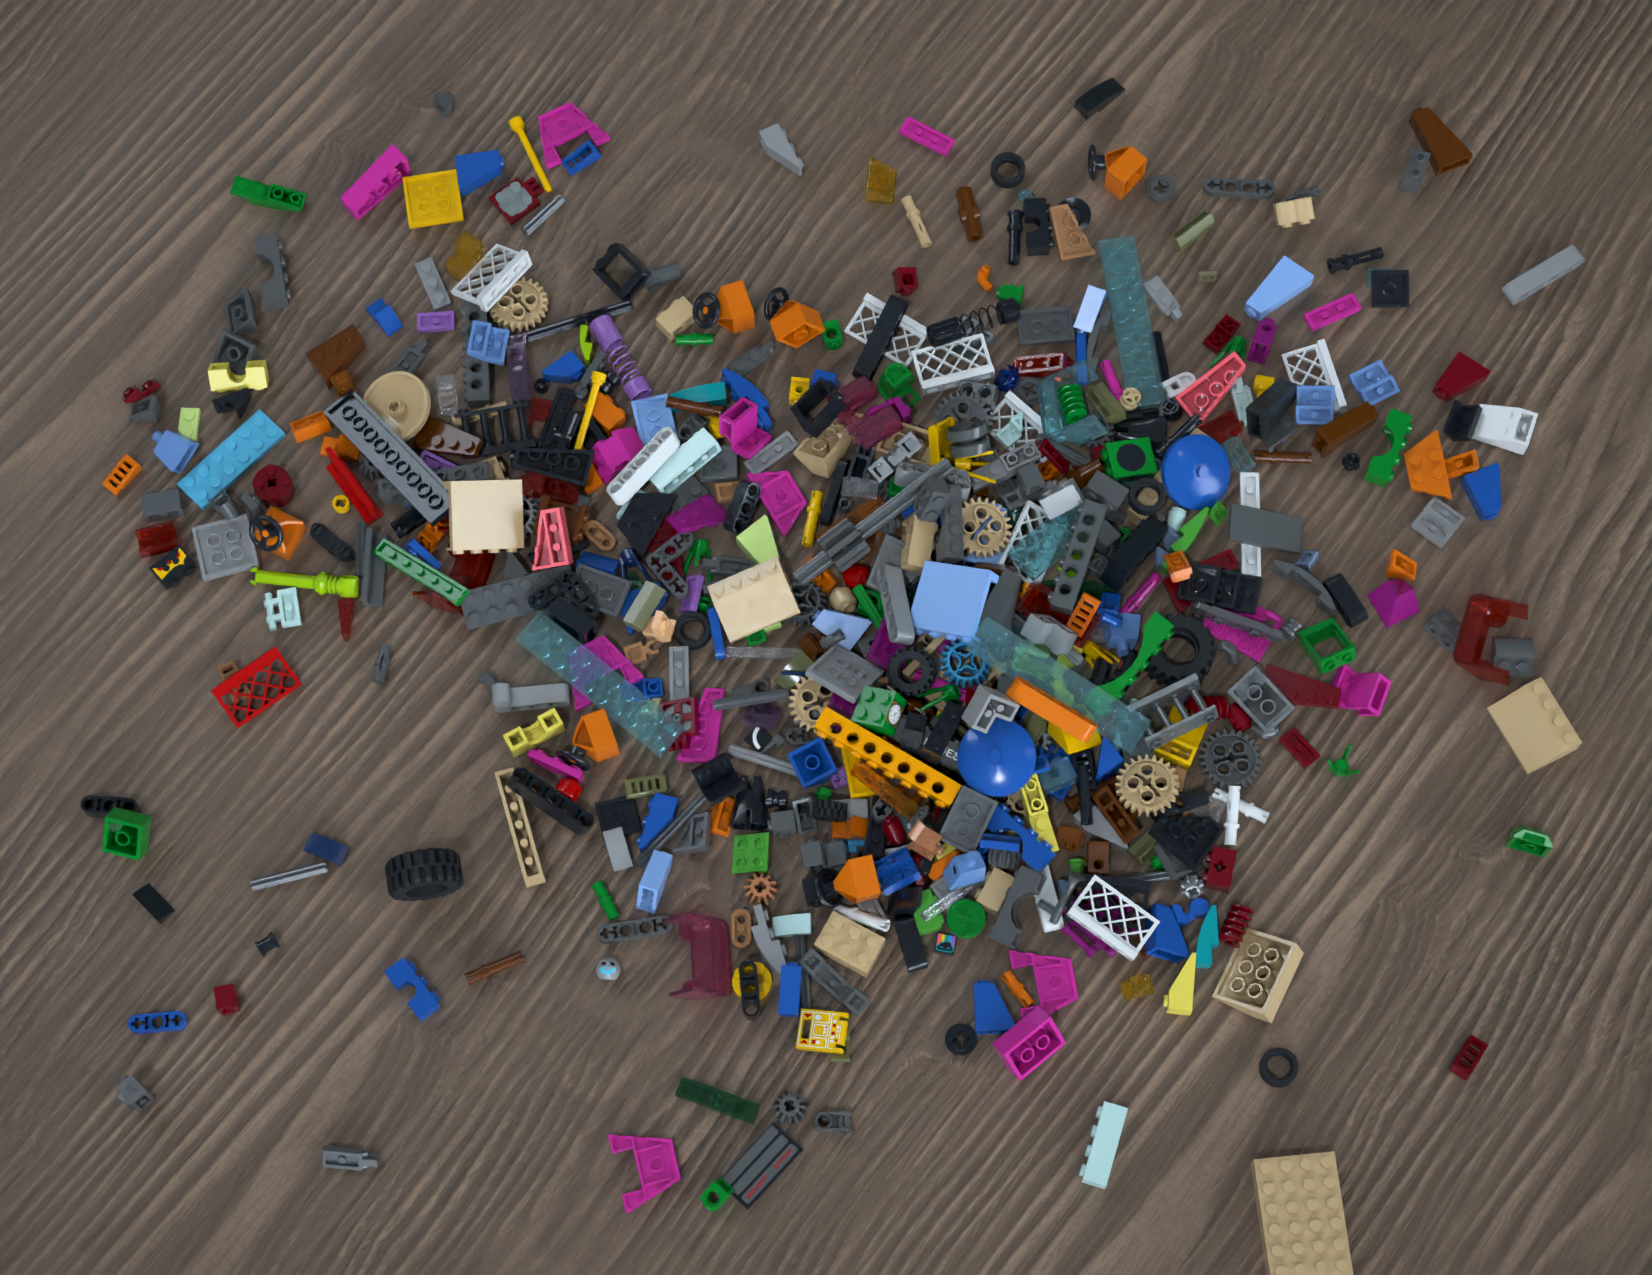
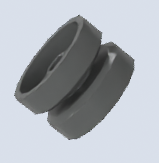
(967, 439)

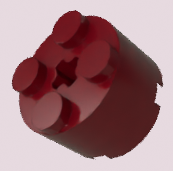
(273, 486)

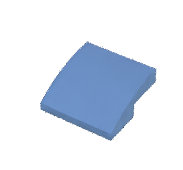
(488, 342)
(1373, 383)
(1315, 404)

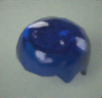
(1007, 379)

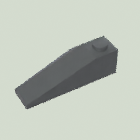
(1002, 599)

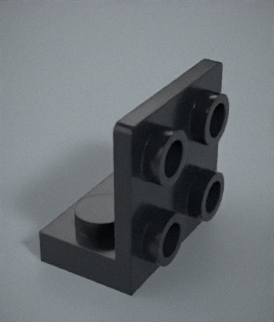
(718, 779)

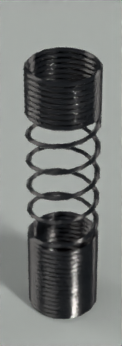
(950, 330)

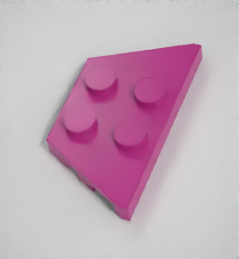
(780, 498)

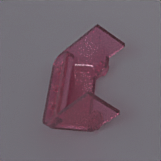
(709, 956)

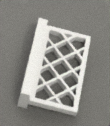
(499, 283)
(907, 324)
(1326, 365)
(952, 379)
(1029, 416)
(1017, 531)
(1104, 933)

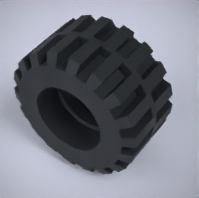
(895, 665)

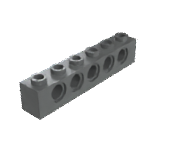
(475, 397)
(468, 472)
(1066, 603)

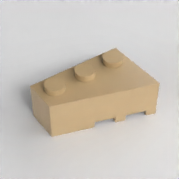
(918, 543)

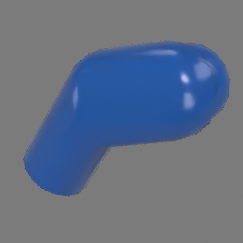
(1114, 621)

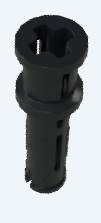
(1014, 230)
(1346, 263)
(1186, 429)

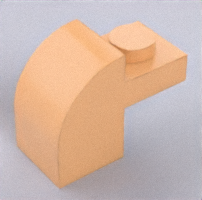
(659, 627)

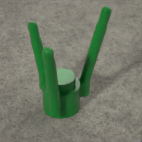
(1237, 344)
(700, 550)
(950, 692)
(1341, 766)

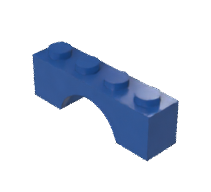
(1035, 852)

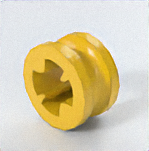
(343, 499)

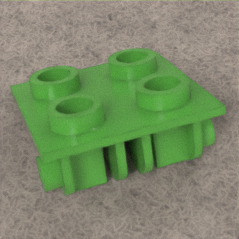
(751, 853)

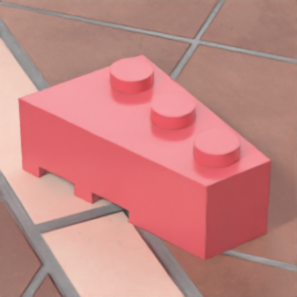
(553, 540)

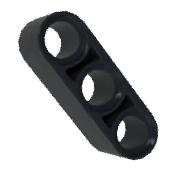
(745, 498)
(1345, 600)
(103, 802)
(910, 943)
(749, 999)

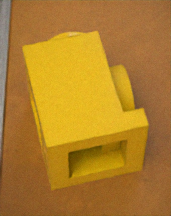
(800, 385)

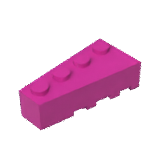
(376, 182)

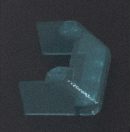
(1051, 412)

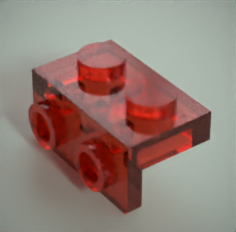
(1223, 427)
(156, 539)

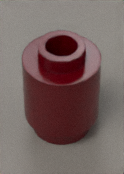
(1239, 718)
(894, 830)

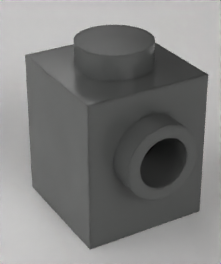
(782, 823)

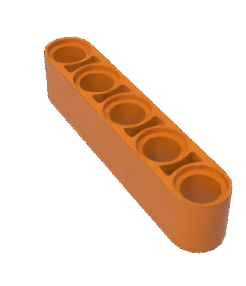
(1051, 709)

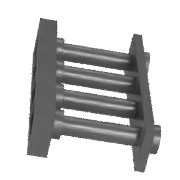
(1173, 694)

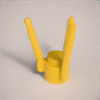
(965, 464)
(1095, 651)

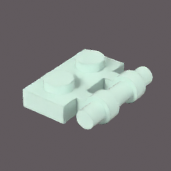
(288, 607)

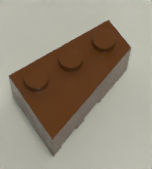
(336, 353)

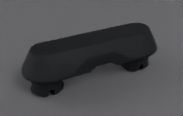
(331, 542)

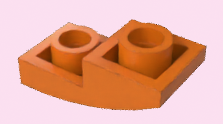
(430, 536)

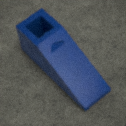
(662, 812)

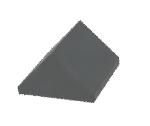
(241, 314)
(235, 351)

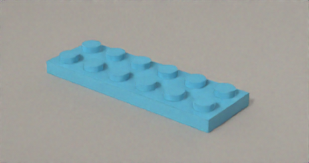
(231, 459)

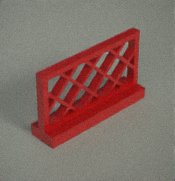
(352, 488)
(247, 672)

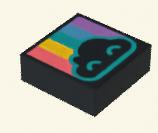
(945, 944)

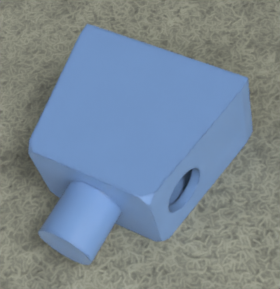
(174, 449)
(1123, 637)
(965, 870)

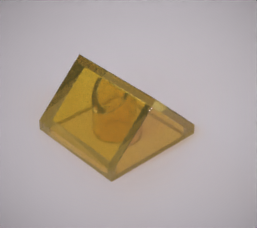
(880, 183)

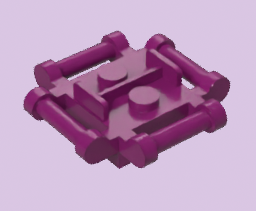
(1098, 943)

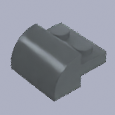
(1513, 655)

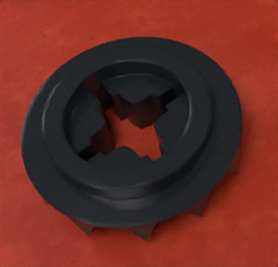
(966, 1032)

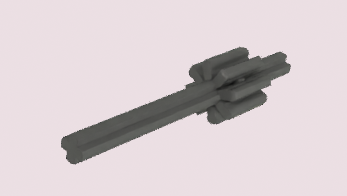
(846, 544)

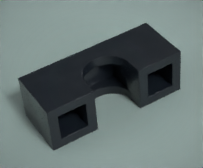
(1036, 212)
(942, 732)

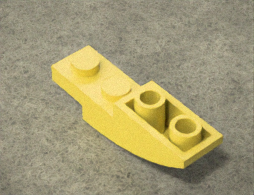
(1036, 811)

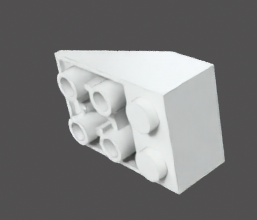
(1505, 427)

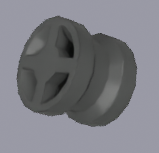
(1291, 629)

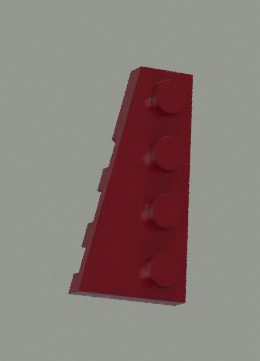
(664, 534)
(1225, 560)
(1305, 690)

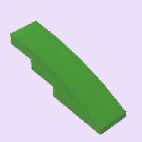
(1189, 534)

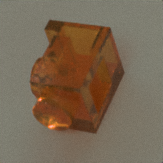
(342, 383)
(1069, 838)

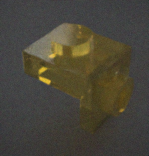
(1137, 987)

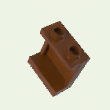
(575, 518)

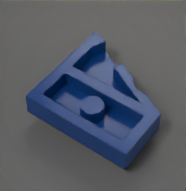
(421, 553)

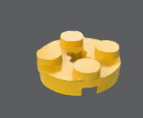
(764, 981)

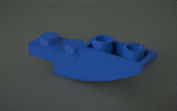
(742, 388)

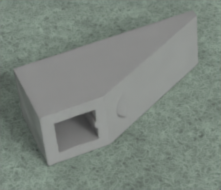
(777, 147)
(1100, 830)

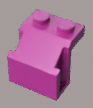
(742, 430)
(616, 452)
(1361, 690)

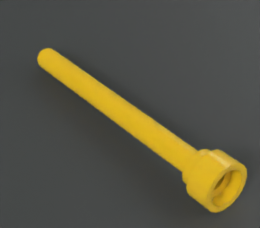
(517, 125)
(597, 379)

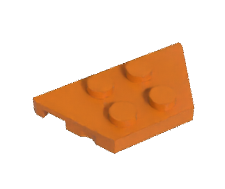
(1427, 467)

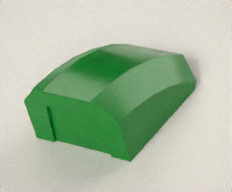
(1529, 840)

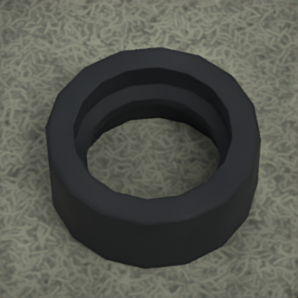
(1010, 158)
(1150, 483)
(693, 616)
(1293, 1067)

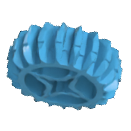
(959, 658)

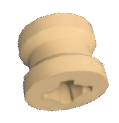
(1131, 394)

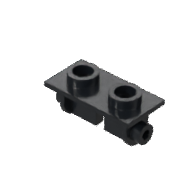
(407, 522)

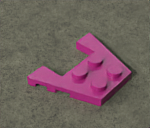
(564, 125)
(613, 658)
(1052, 977)
(655, 1166)

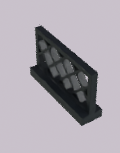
(1120, 884)

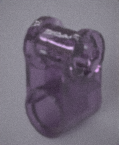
(763, 715)

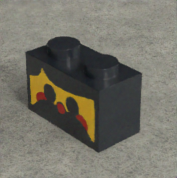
(173, 567)

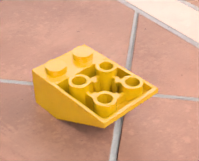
(1183, 748)

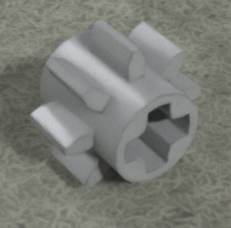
(1191, 886)

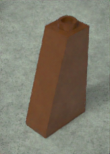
(1436, 138)
(1344, 428)

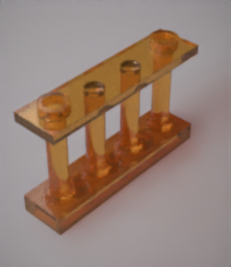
(886, 791)

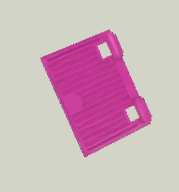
(1246, 644)

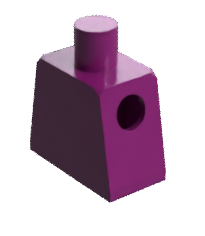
(1264, 336)

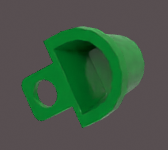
(896, 382)

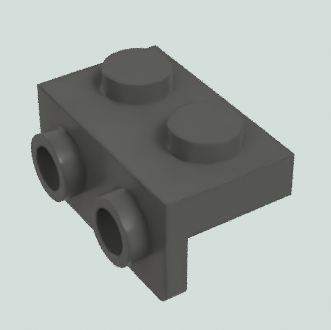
(1444, 628)

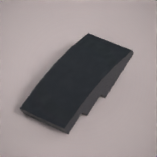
(1221, 588)

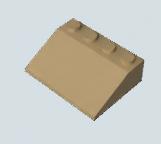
(754, 599)
(1534, 726)
(1258, 974)

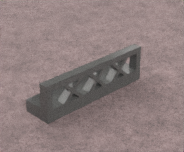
(373, 571)

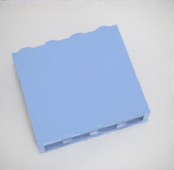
(950, 600)

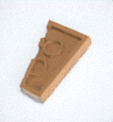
(1068, 235)

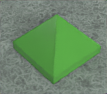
(1217, 513)

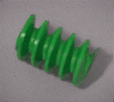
(1071, 403)

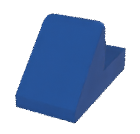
(384, 317)

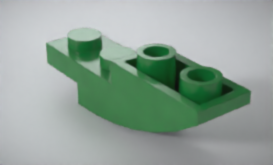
(268, 196)

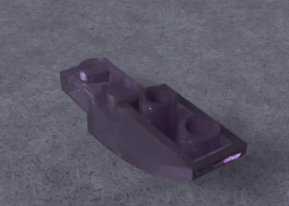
(518, 367)

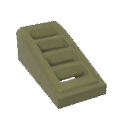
(660, 778)

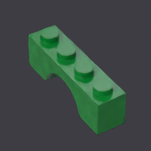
(1395, 428)

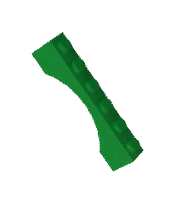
(1154, 633)

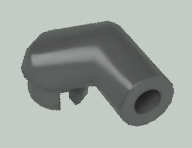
(1230, 649)
(1256, 729)

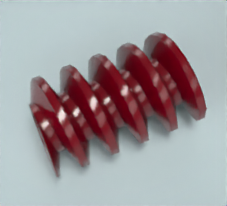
(1219, 701)
(1234, 924)

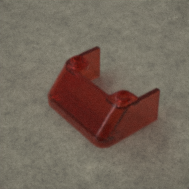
(468, 570)
(1036, 602)
(1479, 615)

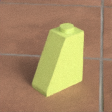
(758, 541)

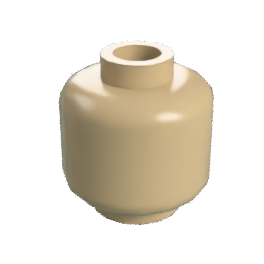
(843, 600)

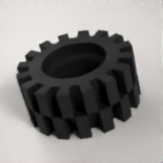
(829, 811)

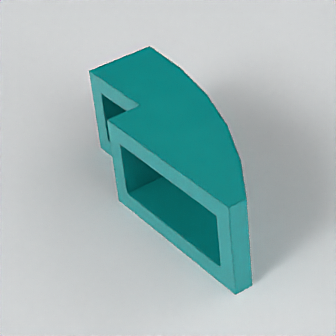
(710, 393)
(1207, 939)

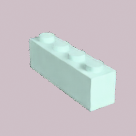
(685, 461)
(1104, 1144)

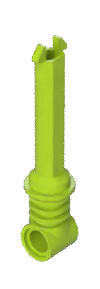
(344, 586)

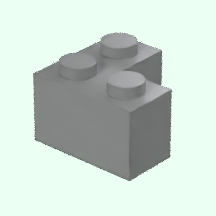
(1060, 497)
(1049, 632)
(988, 705)

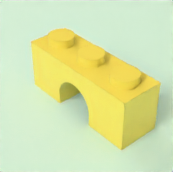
(223, 379)
(524, 739)

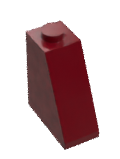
(1460, 377)

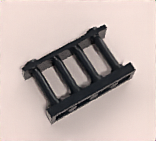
(507, 444)

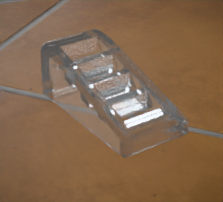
(447, 382)
(1214, 802)

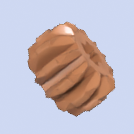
(767, 892)

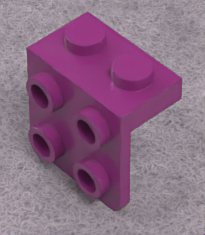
(897, 404)

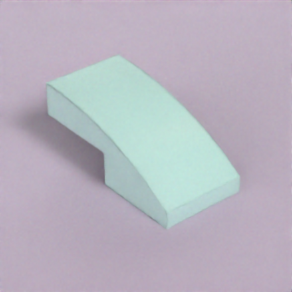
(792, 925)

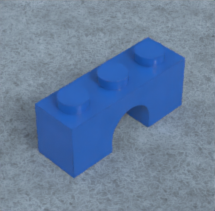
(402, 975)

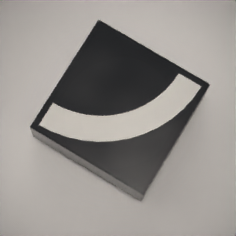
(757, 739)

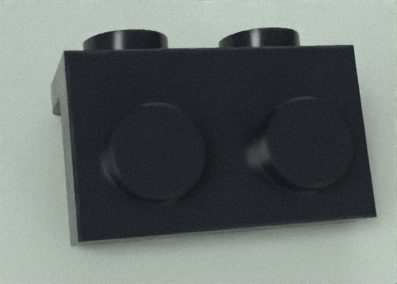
(1462, 421)

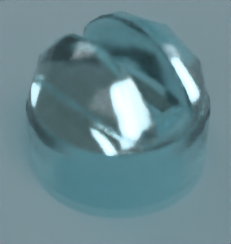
(1024, 194)

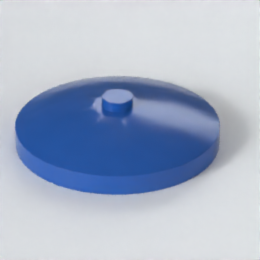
(1195, 472)
(997, 761)

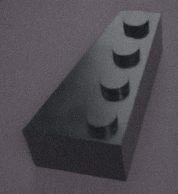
(561, 464)
(1133, 552)

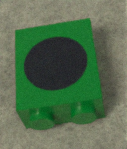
(1129, 460)

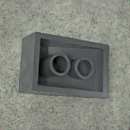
(1261, 698)

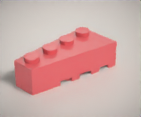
(1211, 388)

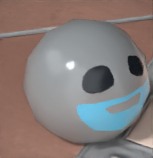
(608, 969)

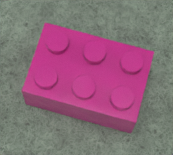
(1029, 1043)

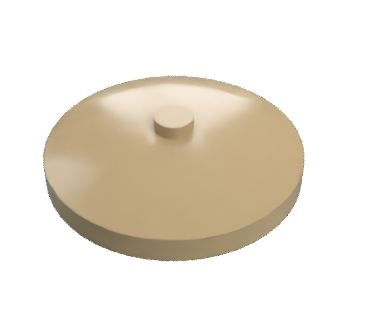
(400, 402)

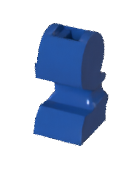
(1196, 909)

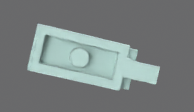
(1241, 399)

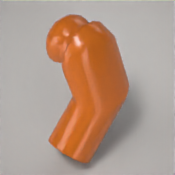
(982, 278)

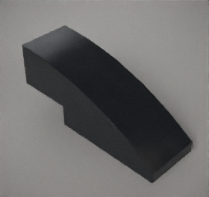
(1098, 97)
(861, 461)
(904, 901)

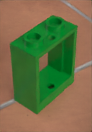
(1327, 629)

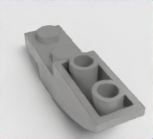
(1005, 466)
(770, 950)

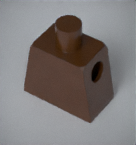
(1097, 852)

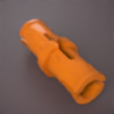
(1017, 989)

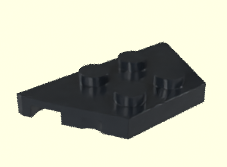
(644, 517)

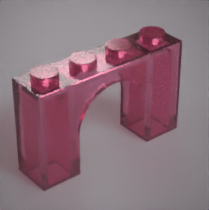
(870, 429)

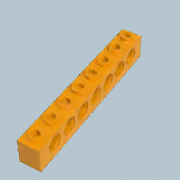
(831, 718)

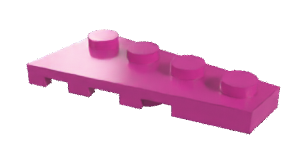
(705, 745)

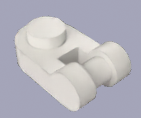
(1182, 381)

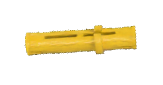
(814, 510)

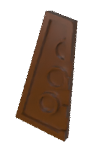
(446, 440)

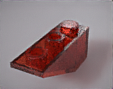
(536, 485)

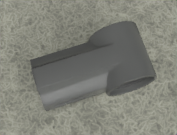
(662, 275)
(751, 688)

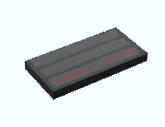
(761, 1165)

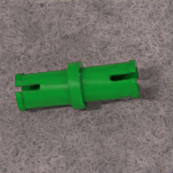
(694, 339)
(605, 900)

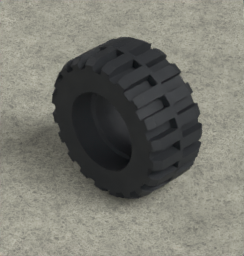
(1199, 638)
(424, 874)

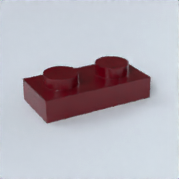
(1299, 748)

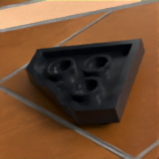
(1187, 837)

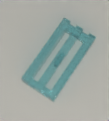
(1245, 468)

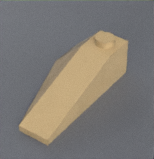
(823, 453)

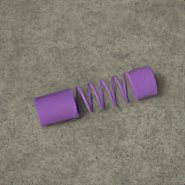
(610, 339)

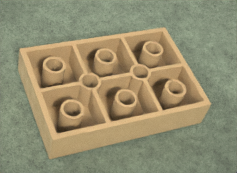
(1301, 1215)

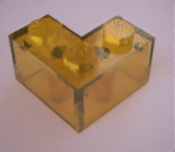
(468, 253)

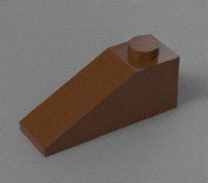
(1116, 814)

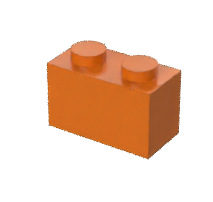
(607, 415)

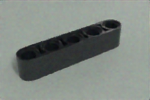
(880, 337)
(558, 804)

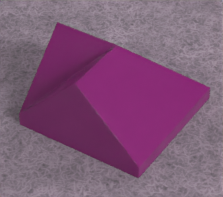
(1394, 602)

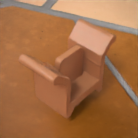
(925, 841)

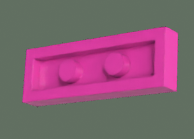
(926, 136)
(1332, 312)
(555, 765)

